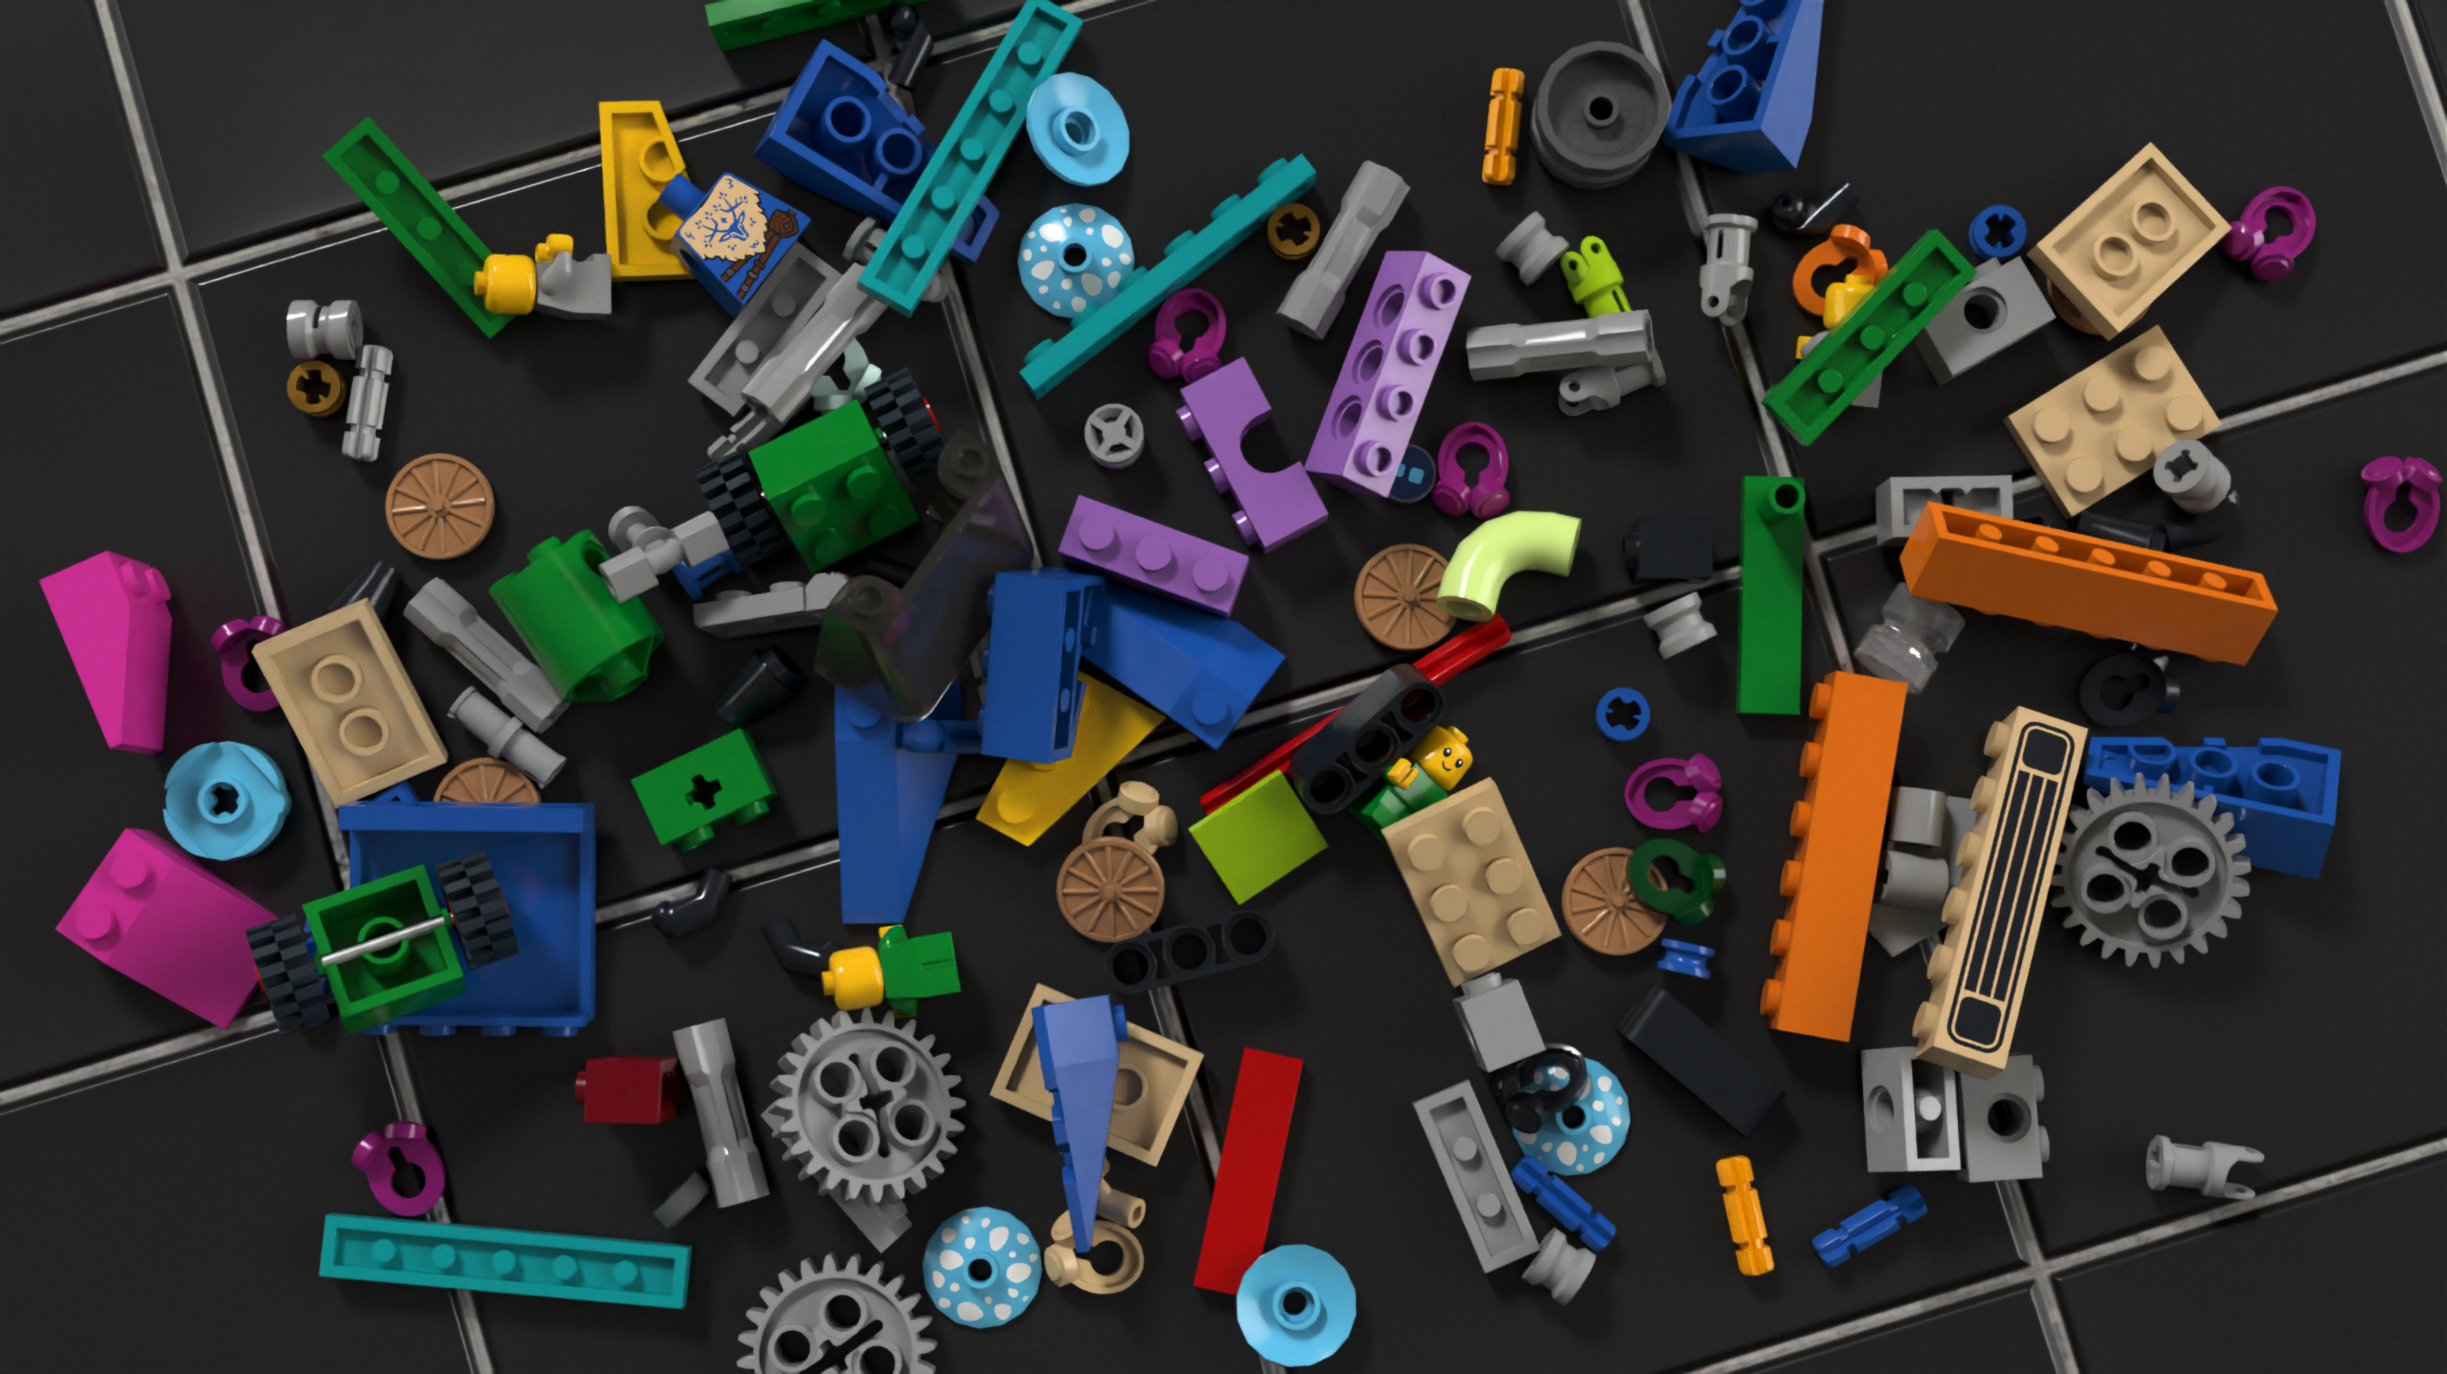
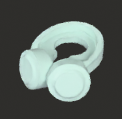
(860, 374)

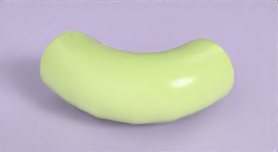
(1498, 551)

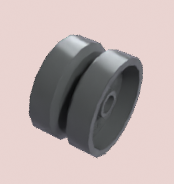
(1606, 81)

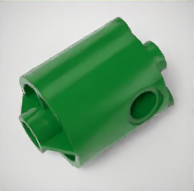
(574, 624)

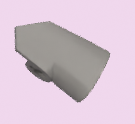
(1917, 866)

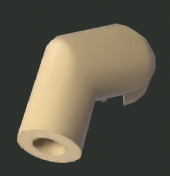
(1118, 1205)

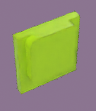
(1258, 837)

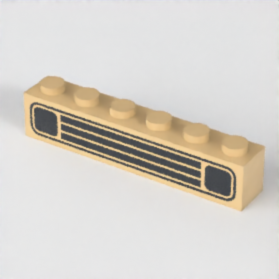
(2000, 893)

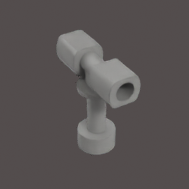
(655, 549)

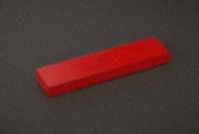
(1248, 1169)

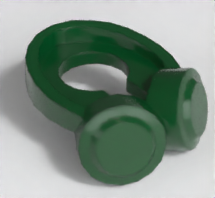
(1704, 872)

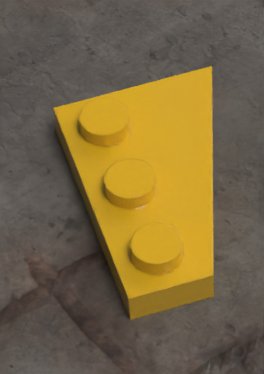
(636, 168)
(1036, 795)

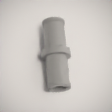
(506, 737)

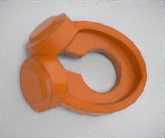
(1843, 243)

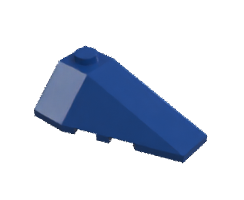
(1754, 91)
(857, 145)
(1180, 660)
(1080, 1068)

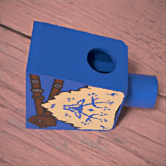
(731, 235)

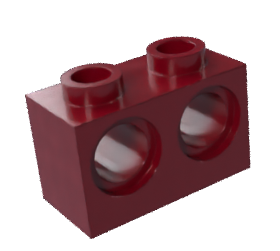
(630, 1089)

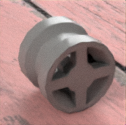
(1532, 248)
(1111, 422)
(2192, 489)
(1680, 625)
(1559, 1266)

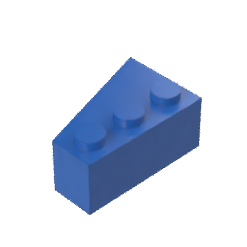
(1034, 662)

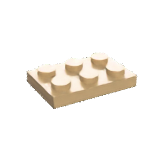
(2129, 241)
(2111, 421)
(350, 703)
(1471, 881)
(1148, 1090)

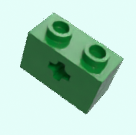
(671, 790)

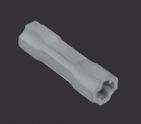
(1364, 213)
(1521, 349)
(790, 377)
(486, 653)
(730, 1150)

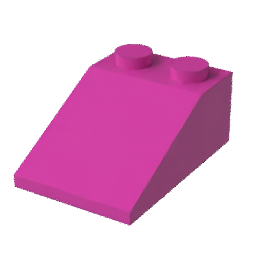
(119, 642)
(169, 926)

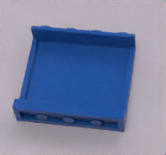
(548, 881)

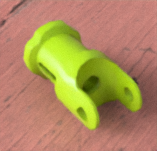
(1596, 279)

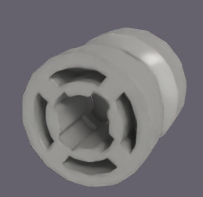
(324, 329)

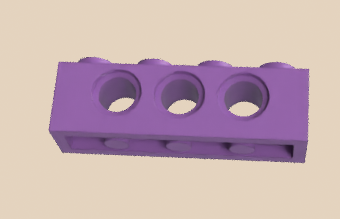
(1387, 372)

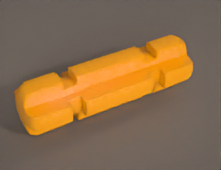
(1503, 126)
(1744, 1215)

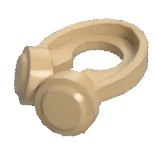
(1136, 799)
(1066, 1268)

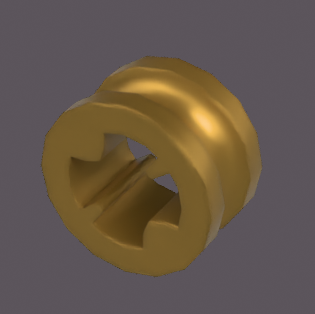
(1299, 215)
(307, 372)

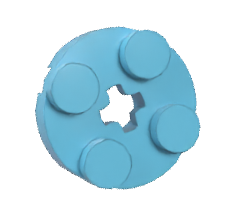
(191, 800)

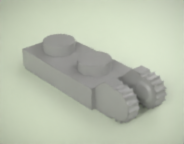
(783, 608)

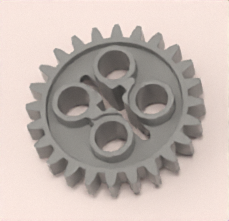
(2172, 824)
(817, 1118)
(807, 1309)

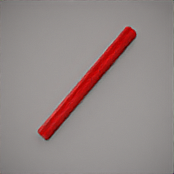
(1438, 666)

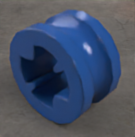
(2015, 236)
(1619, 732)
(1685, 958)

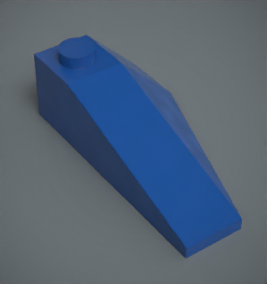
(2276, 791)
(885, 806)

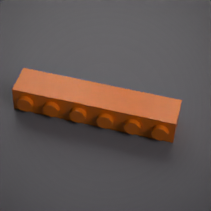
(2086, 584)
(1835, 855)

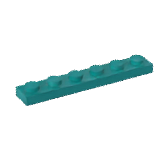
(968, 157)
(1147, 290)
(505, 1260)

